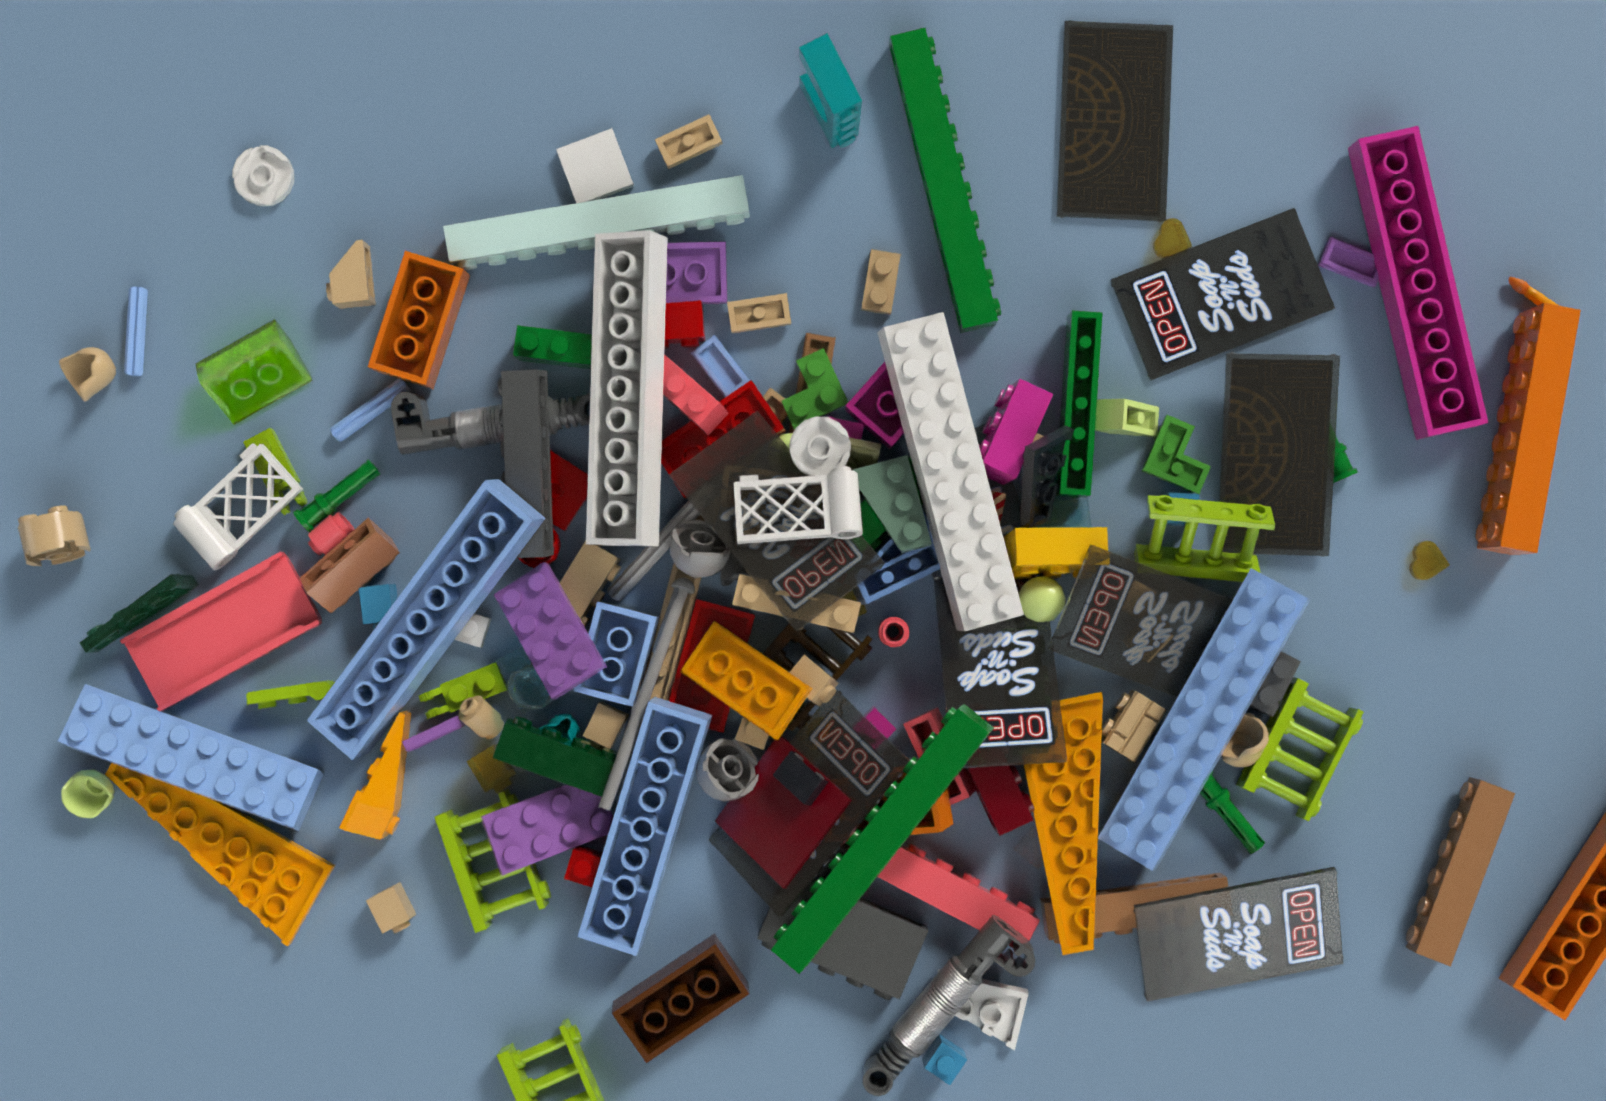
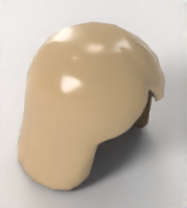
(88, 371)
(1246, 743)

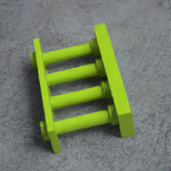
(1202, 563)
(1283, 723)
(472, 883)
(527, 1089)

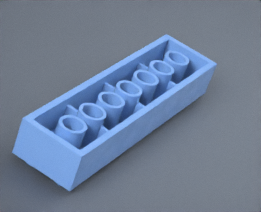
(191, 757)
(644, 825)

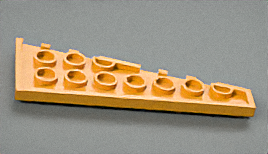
(1068, 821)
(253, 861)

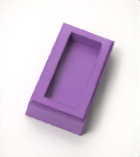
(1349, 262)
(433, 733)

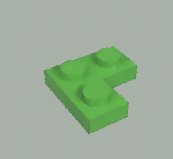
(823, 390)
(1167, 457)

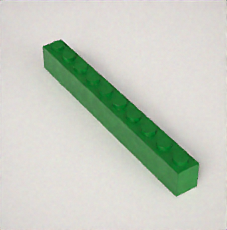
(943, 180)
(882, 837)

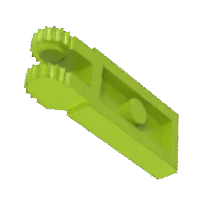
(270, 440)
(482, 682)
(294, 694)

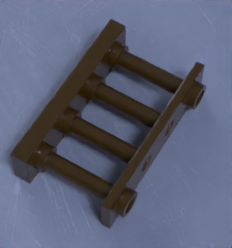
(777, 654)

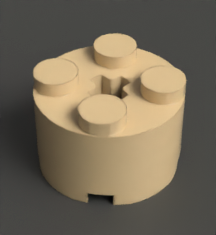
(53, 536)

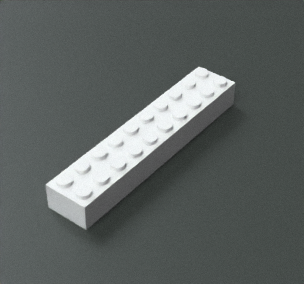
(626, 389)
(950, 472)

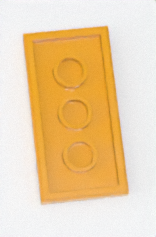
(746, 680)

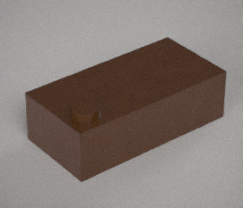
(680, 998)

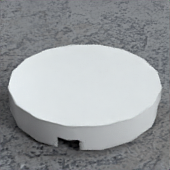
(263, 175)
(819, 446)

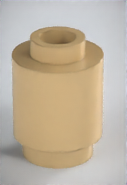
(481, 717)

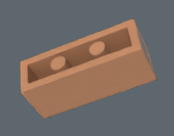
(349, 565)

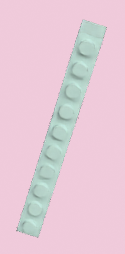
(576, 224)

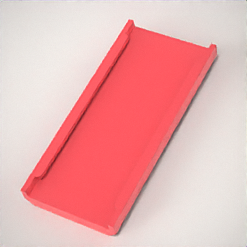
(222, 630)

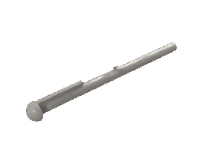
(681, 587)

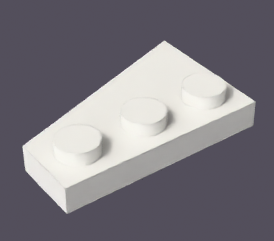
(996, 1010)

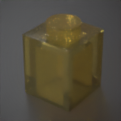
(490, 771)

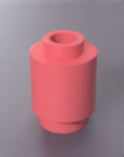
(329, 533)
(903, 632)

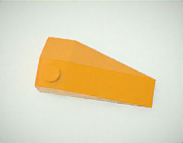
(376, 806)

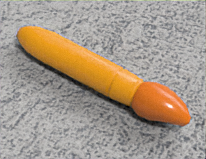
(1529, 292)

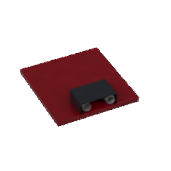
(784, 813)

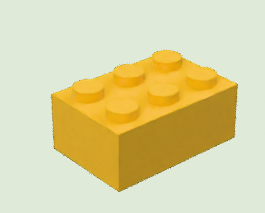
(1051, 549)

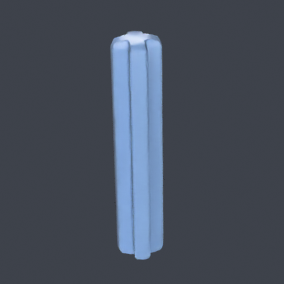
(135, 331)
(368, 410)

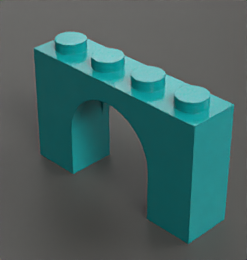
(830, 91)

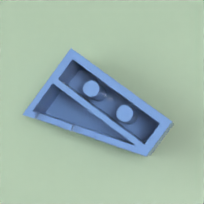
(898, 570)

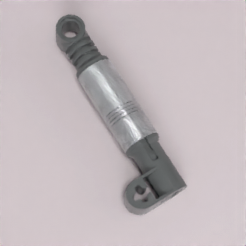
(470, 426)
(944, 999)

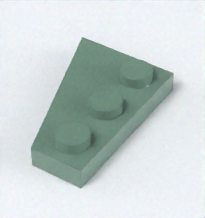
(895, 500)

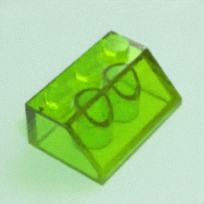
(253, 372)

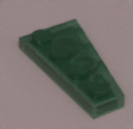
(140, 610)

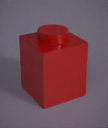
(583, 865)

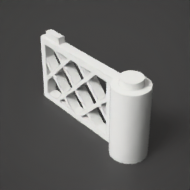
(839, 498)
(209, 534)

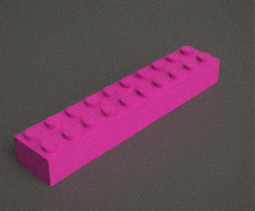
(1417, 283)

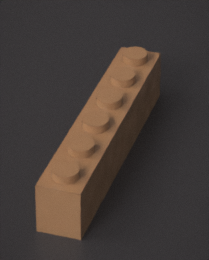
(1459, 870)
(1116, 905)

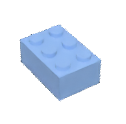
(624, 644)

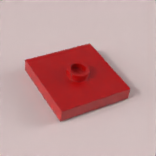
(568, 490)

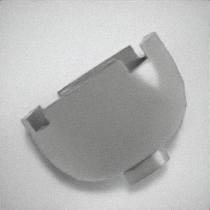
(698, 549)
(727, 770)

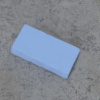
(719, 366)

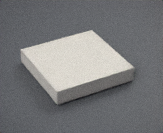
(595, 167)

